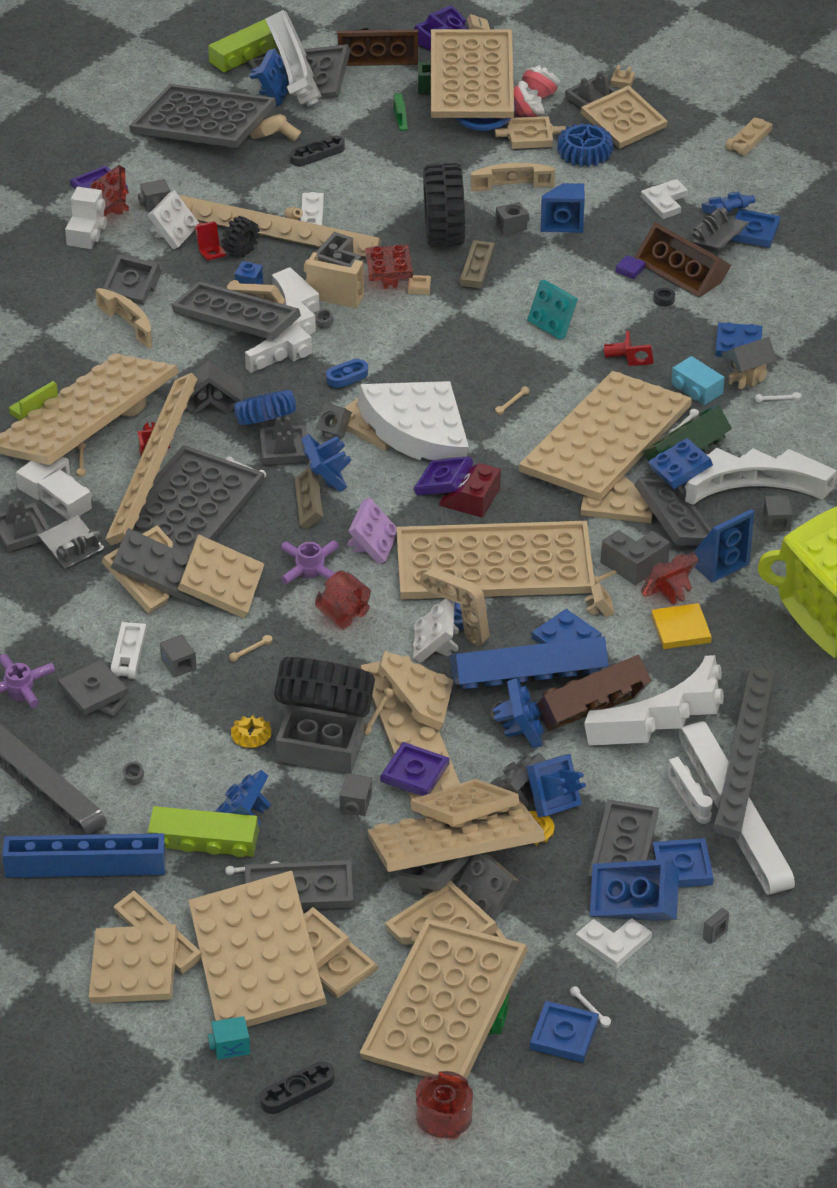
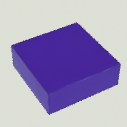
(630, 267)

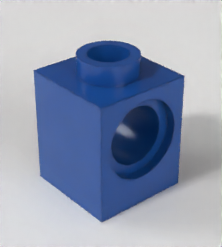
(249, 273)

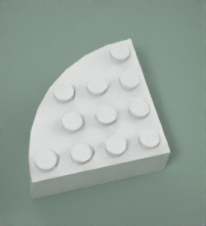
(415, 418)

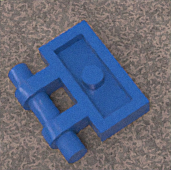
(734, 200)

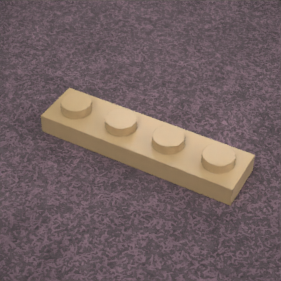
(138, 912)

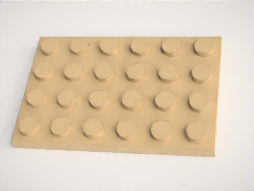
(472, 73)
(429, 841)
(257, 950)
(444, 1000)

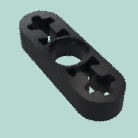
(328, 146)
(301, 1077)

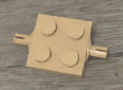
(530, 132)

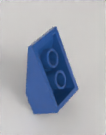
(726, 547)
(635, 890)

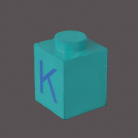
(229, 1038)

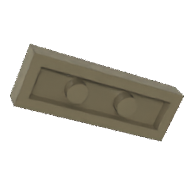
(477, 264)
(308, 498)

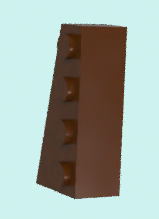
(595, 692)

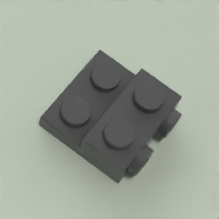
(133, 278)
(429, 876)

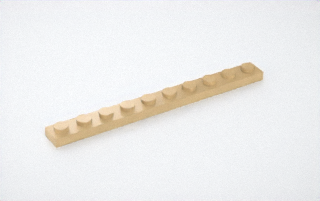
(275, 226)
(151, 458)

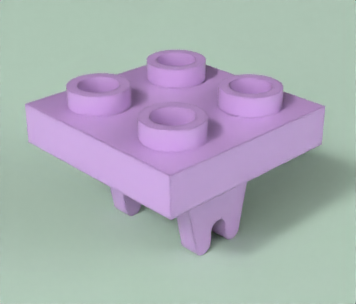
(372, 532)

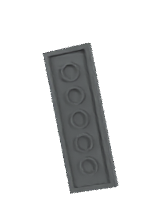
(236, 310)

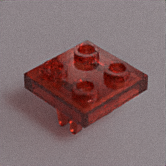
(113, 190)
(389, 264)
(671, 578)

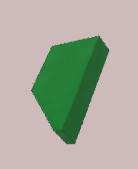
(399, 111)

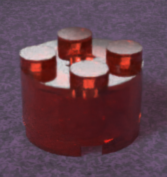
(343, 598)
(444, 1105)

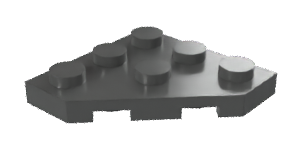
(328, 68)

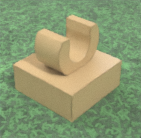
(622, 78)
(599, 601)

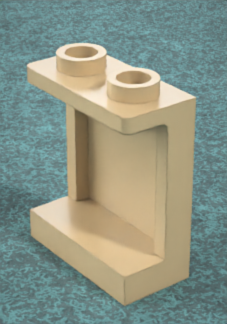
(336, 282)

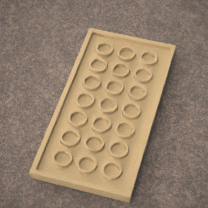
(84, 408)
(605, 435)
(499, 557)

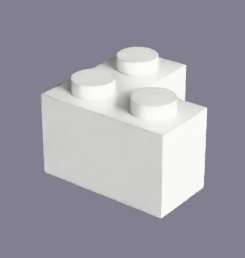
(86, 218)

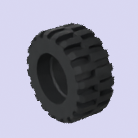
(444, 204)
(324, 686)

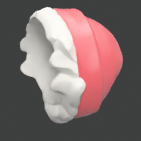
(541, 80)
(527, 102)

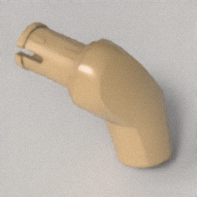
(275, 124)

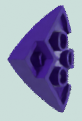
(442, 19)

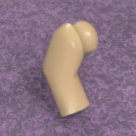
(293, 213)

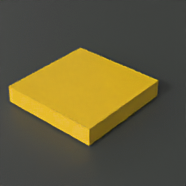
(681, 626)

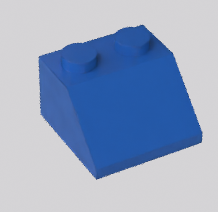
(563, 208)

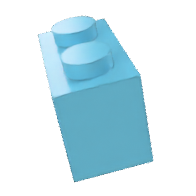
(697, 380)

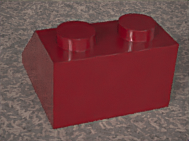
(475, 491)

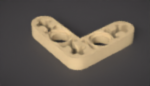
(467, 595)

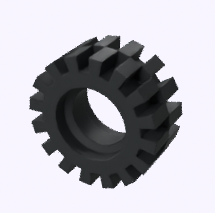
(240, 236)

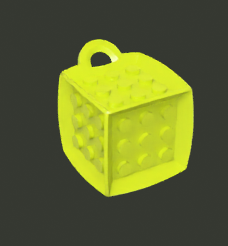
(810, 578)

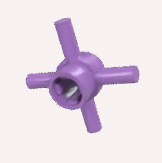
(308, 560)
(20, 680)

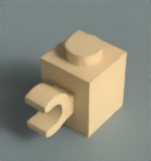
(748, 377)

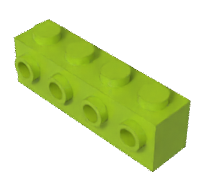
(241, 46)
(205, 831)

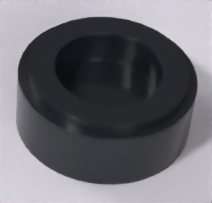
(664, 297)

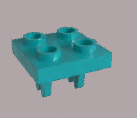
(552, 309)

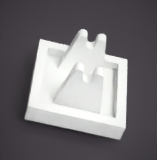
(172, 220)
(435, 632)

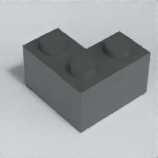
(338, 250)
(216, 387)
(634, 558)

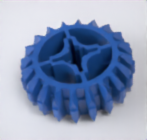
(585, 145)
(265, 407)

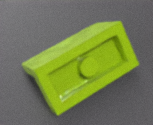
(33, 401)

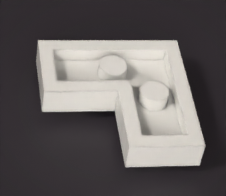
(663, 197)
(616, 946)

